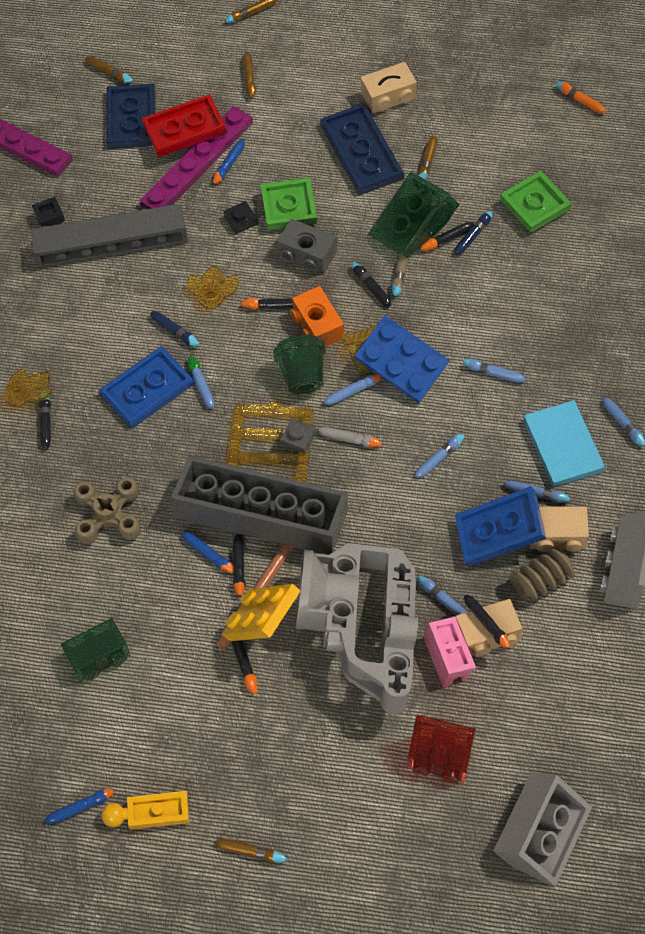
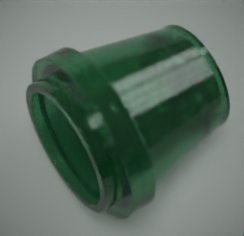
(301, 363)

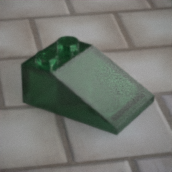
(413, 215)

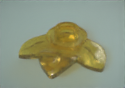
(212, 285)
(27, 388)

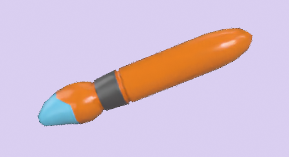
(567, 89)

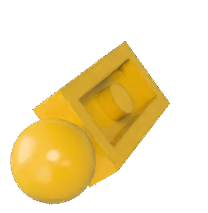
(149, 811)

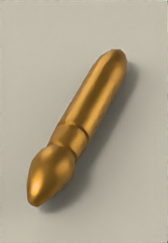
(250, 87)

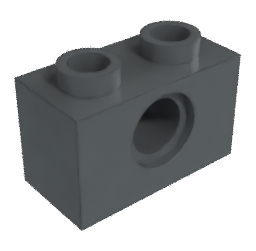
(307, 246)

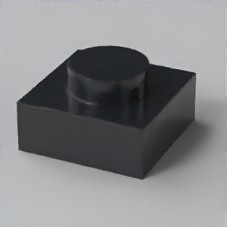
(48, 212)
(240, 217)

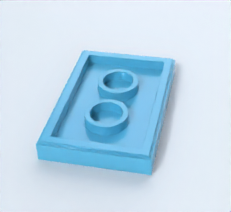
(564, 443)

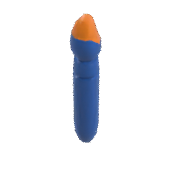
(220, 173)
(221, 562)
(79, 806)

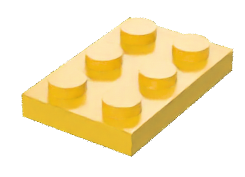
(260, 612)

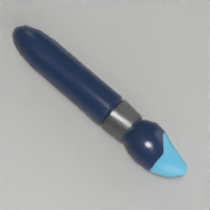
(471, 235)
(174, 328)

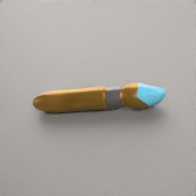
(236, 16)
(122, 76)
(428, 157)
(250, 850)

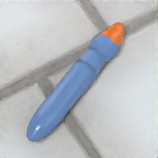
(368, 381)

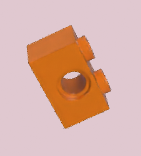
(316, 305)

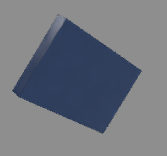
(125, 112)

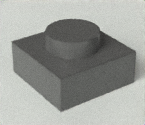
(298, 435)

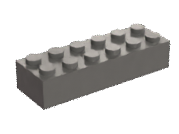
(259, 505)

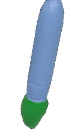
(194, 368)

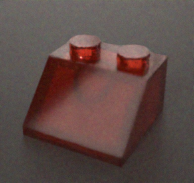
(441, 749)

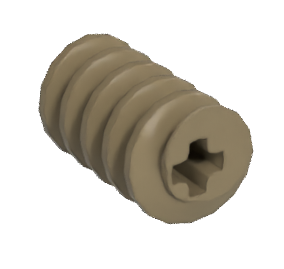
(542, 573)

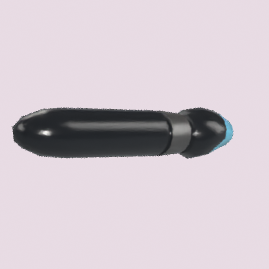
(372, 285)
(45, 423)

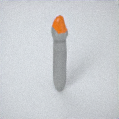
(350, 437)

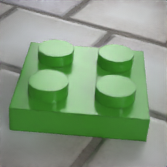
(288, 201)
(535, 201)

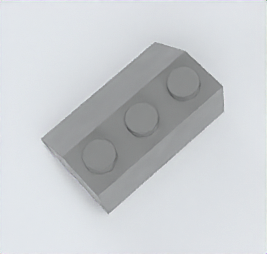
(626, 562)
(543, 827)

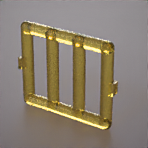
(273, 410)

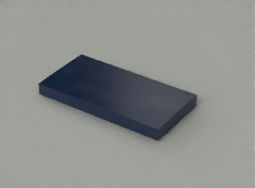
(361, 149)

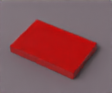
(184, 125)

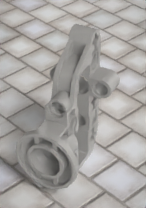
(330, 605)

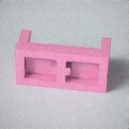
(448, 650)

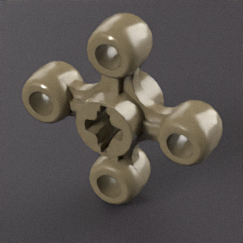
(111, 516)

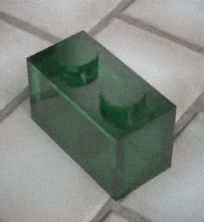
(96, 650)

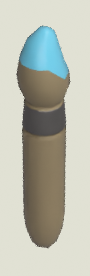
(397, 284)

